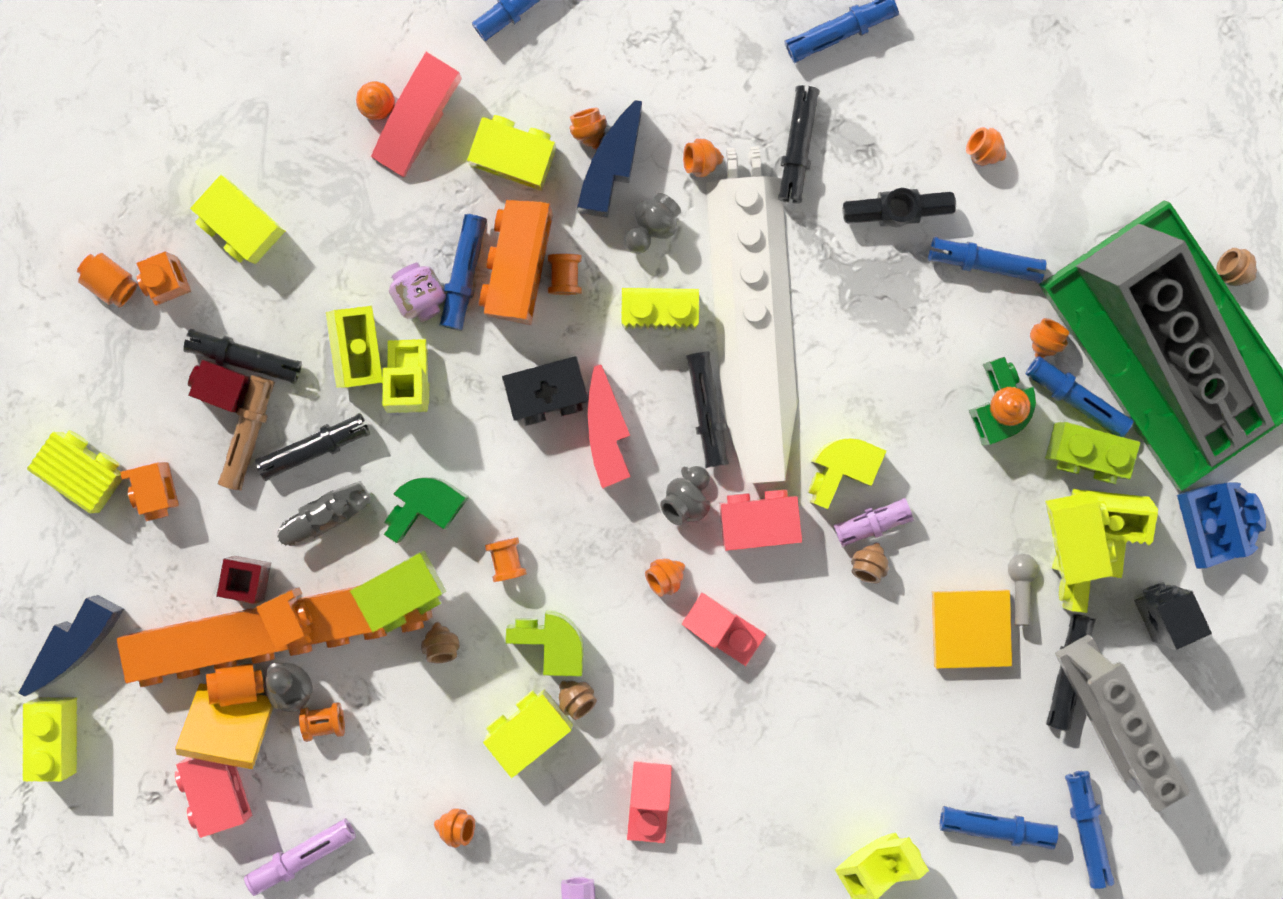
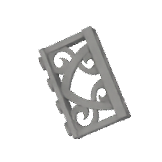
(1122, 722)

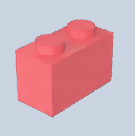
(760, 521)
(213, 795)

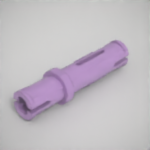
(285, 865)

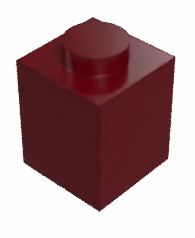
(218, 386)
(243, 579)

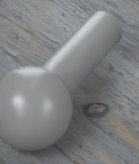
(1023, 571)

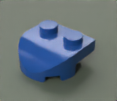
(1221, 522)

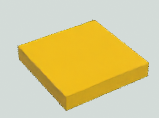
(971, 628)
(224, 733)

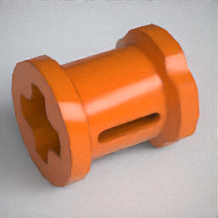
(564, 274)
(505, 559)
(308, 721)

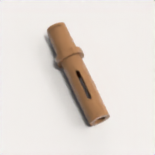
(246, 432)

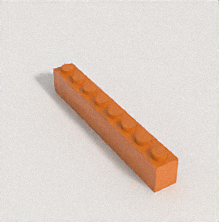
(241, 635)

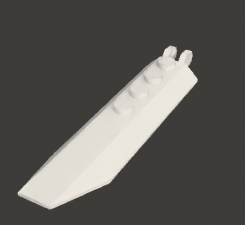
(753, 317)

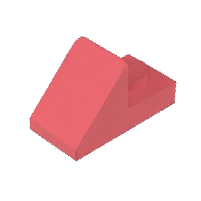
(723, 629)
(649, 802)

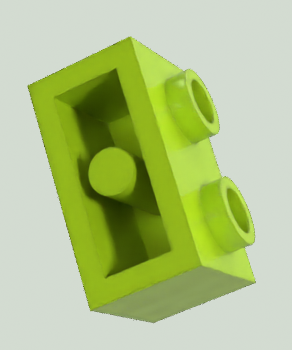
(1092, 450)
(399, 591)

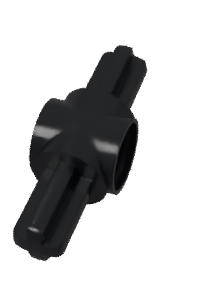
(918, 206)

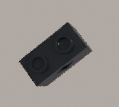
(524, 384)
(1172, 615)

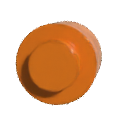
(106, 279)
(234, 685)

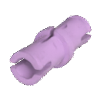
(873, 522)

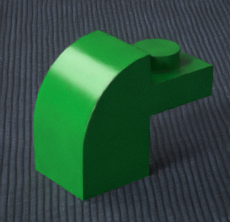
(1000, 376)
(425, 496)

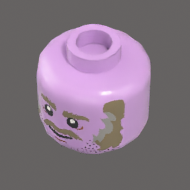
(417, 292)

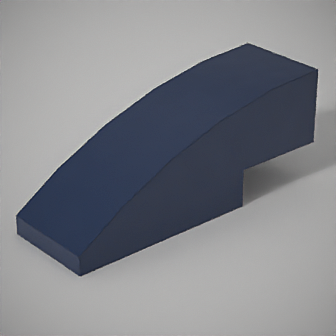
(611, 163)
(71, 643)

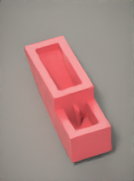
(416, 114)
(605, 428)

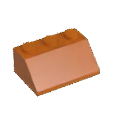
(517, 261)

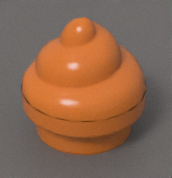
(375, 100)
(588, 127)
(986, 146)
(701, 157)
(1048, 338)
(1010, 406)
(665, 576)
(455, 827)

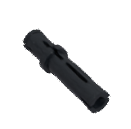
(798, 145)
(226, 352)
(313, 446)
(714, 455)
(1064, 696)

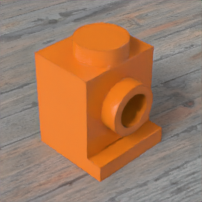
(162, 278)
(151, 490)
(287, 620)

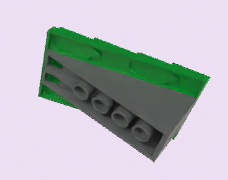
(1170, 344)

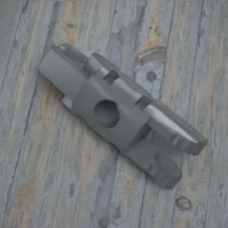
(324, 513)

